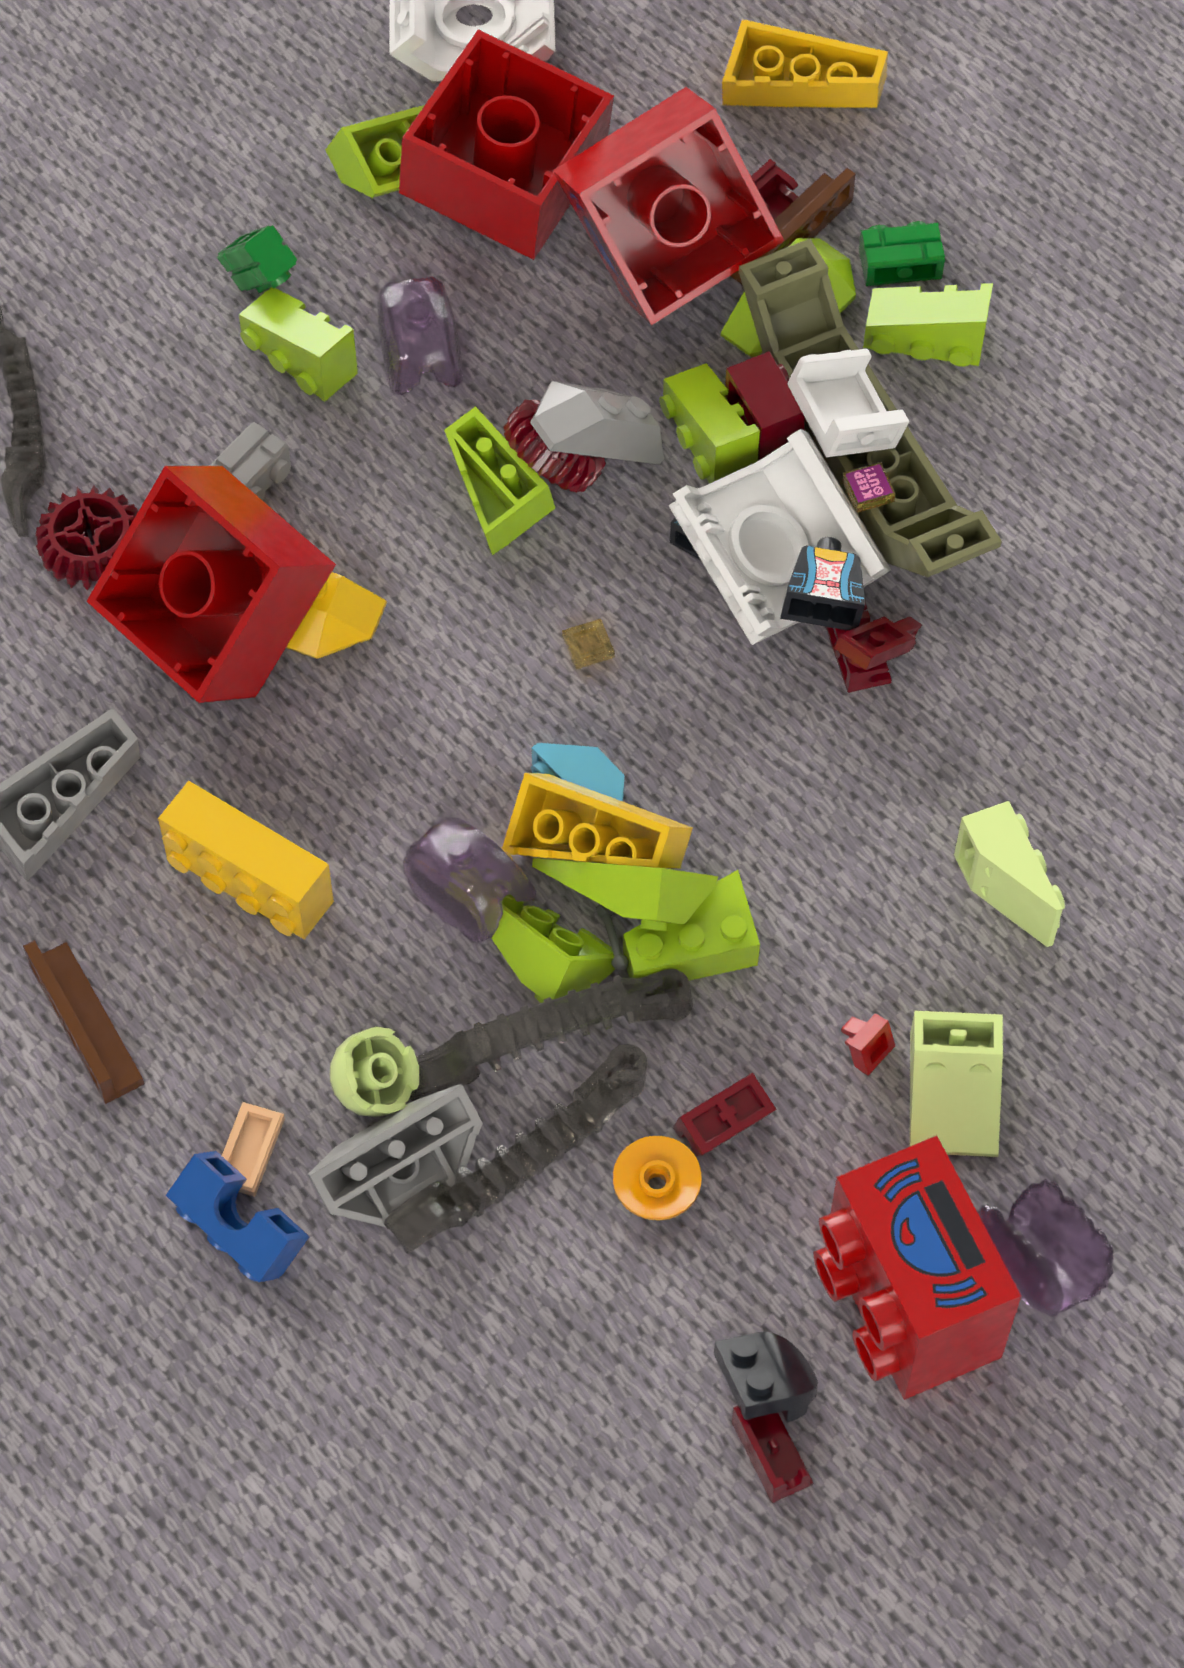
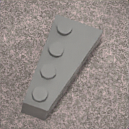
(61, 788)

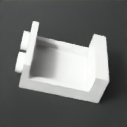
(844, 404)

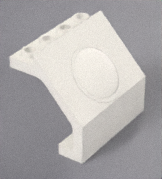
(431, 37)
(759, 520)

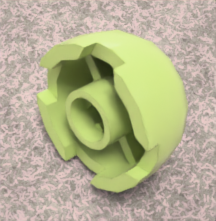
(374, 1072)

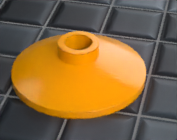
(658, 1158)

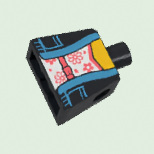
(825, 587)

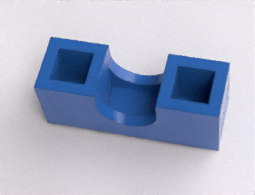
(207, 1196)

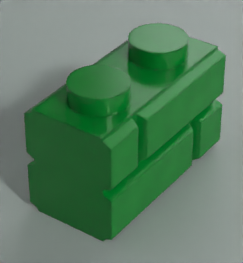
(901, 253)
(258, 260)

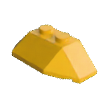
(338, 618)

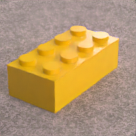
(246, 861)

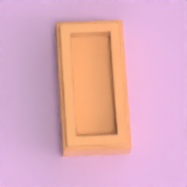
(252, 1143)

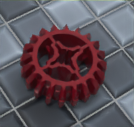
(560, 468)
(64, 535)

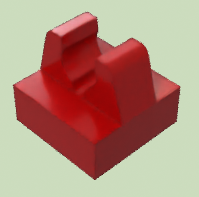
(868, 1041)

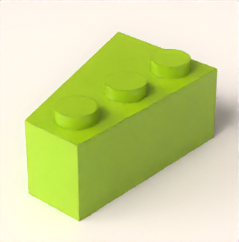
(929, 323)
(300, 343)
(709, 423)
(499, 484)
(712, 942)

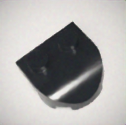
(766, 1375)

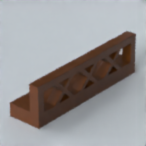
(813, 209)
(84, 1020)

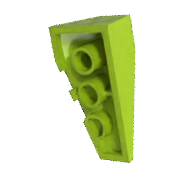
(370, 152)
(634, 892)
(547, 955)

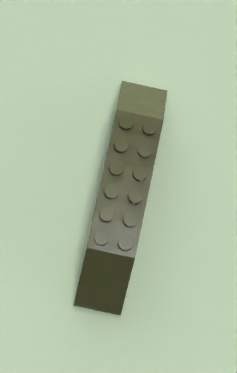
(800, 317)

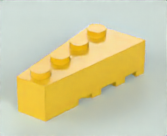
(801, 70)
(582, 825)

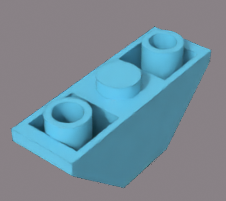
(579, 765)

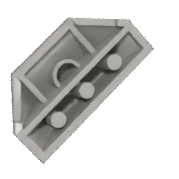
(598, 424)
(398, 1157)

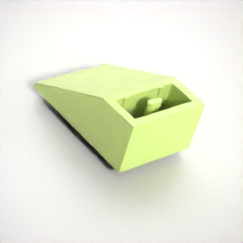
(1007, 871)
(956, 1081)

